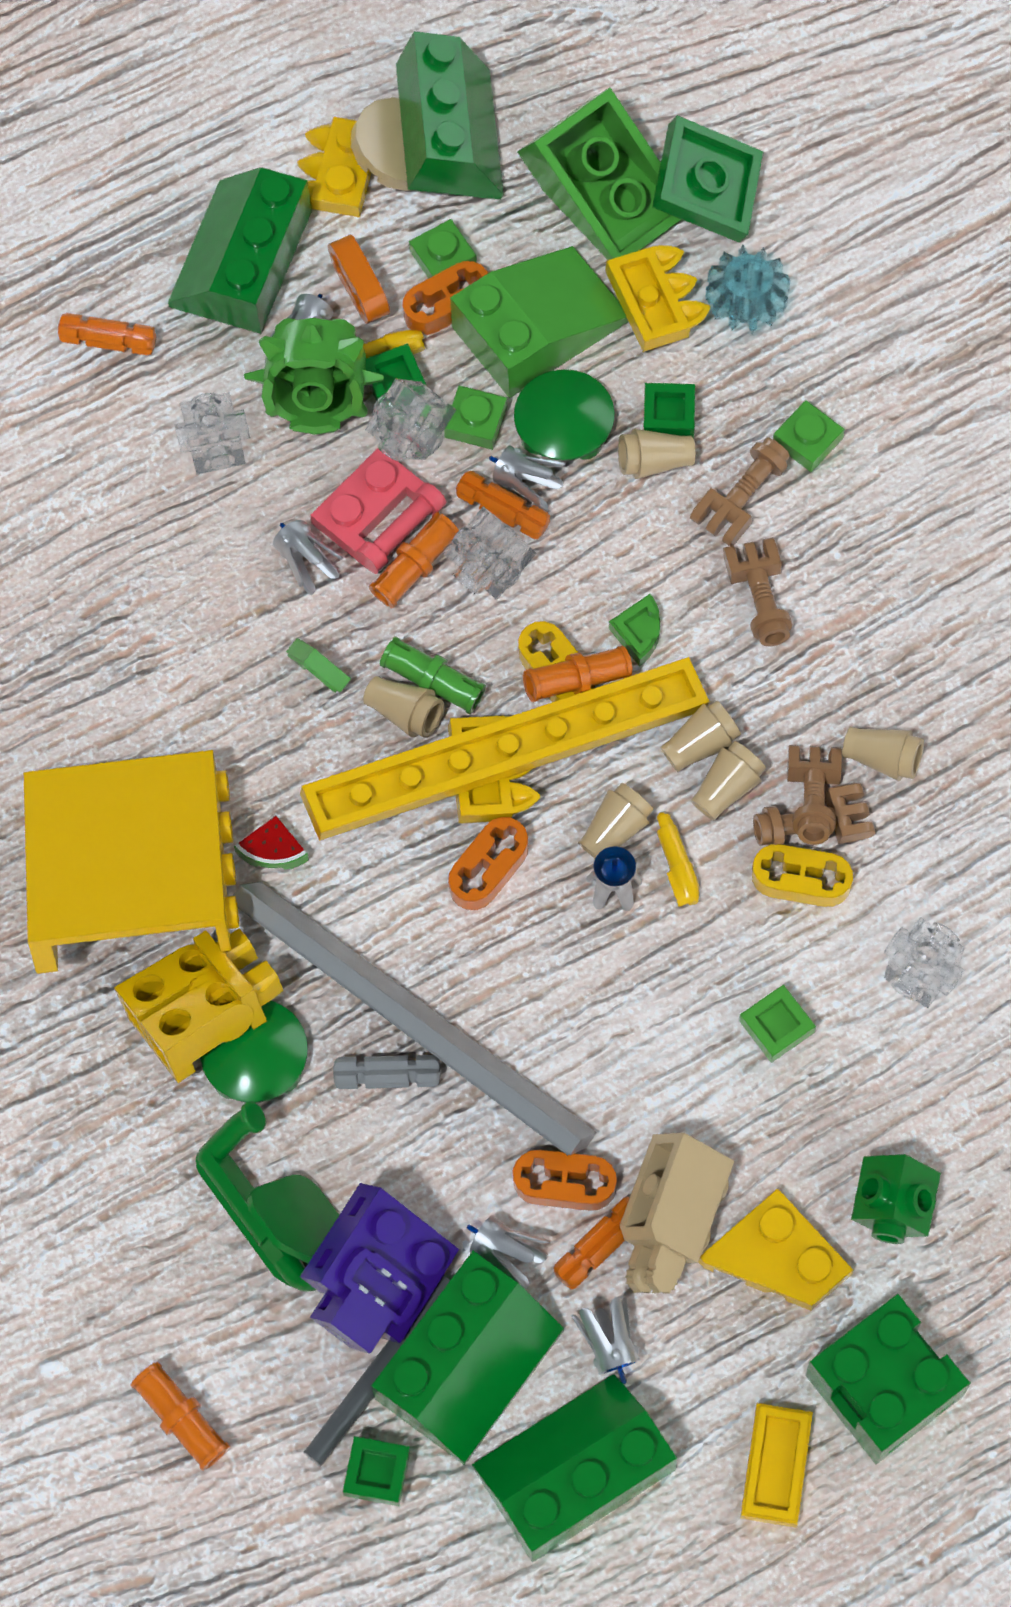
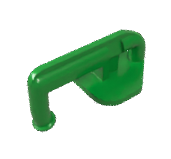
(279, 1219)

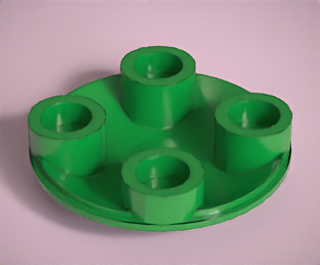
(564, 415)
(261, 1060)

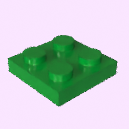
(707, 179)

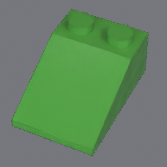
(601, 176)
(534, 316)

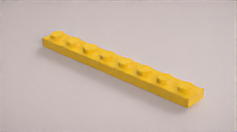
(502, 748)

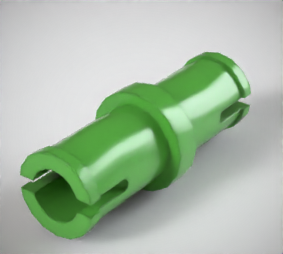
(432, 674)

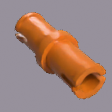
(414, 560)
(577, 673)
(180, 1416)

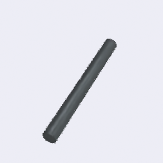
(360, 1394)

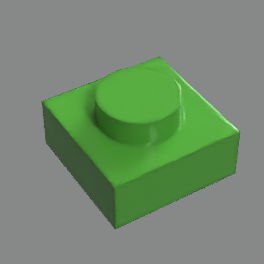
(440, 248)
(476, 417)
(809, 435)
(777, 1023)

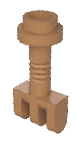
(769, 458)
(771, 624)
(814, 820)
(772, 827)

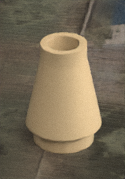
(652, 452)
(406, 706)
(701, 736)
(886, 751)
(729, 779)
(617, 820)

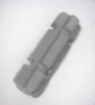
(386, 1072)

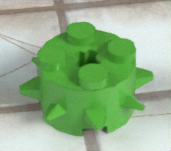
(314, 374)

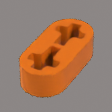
(358, 279)
(436, 293)
(497, 871)
(566, 1167)

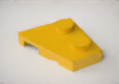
(779, 1254)

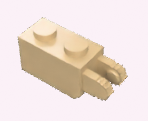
(672, 1209)

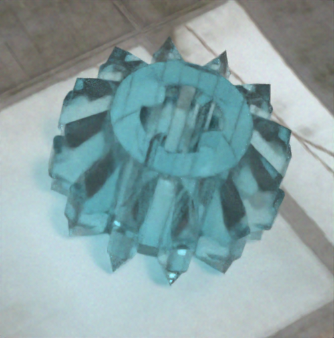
(747, 288)

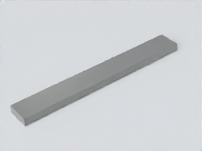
(414, 1018)

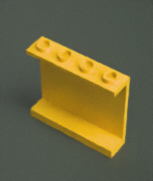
(127, 852)

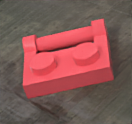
(366, 500)

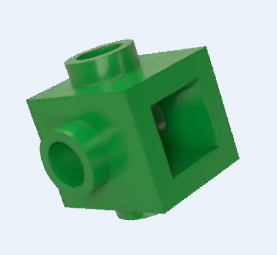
(895, 1197)

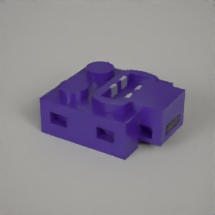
(375, 1269)

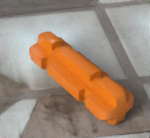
(107, 334)
(503, 504)
(592, 1248)

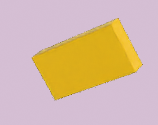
(776, 1465)

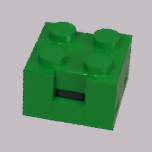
(886, 1379)

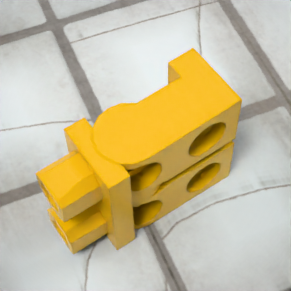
(198, 999)

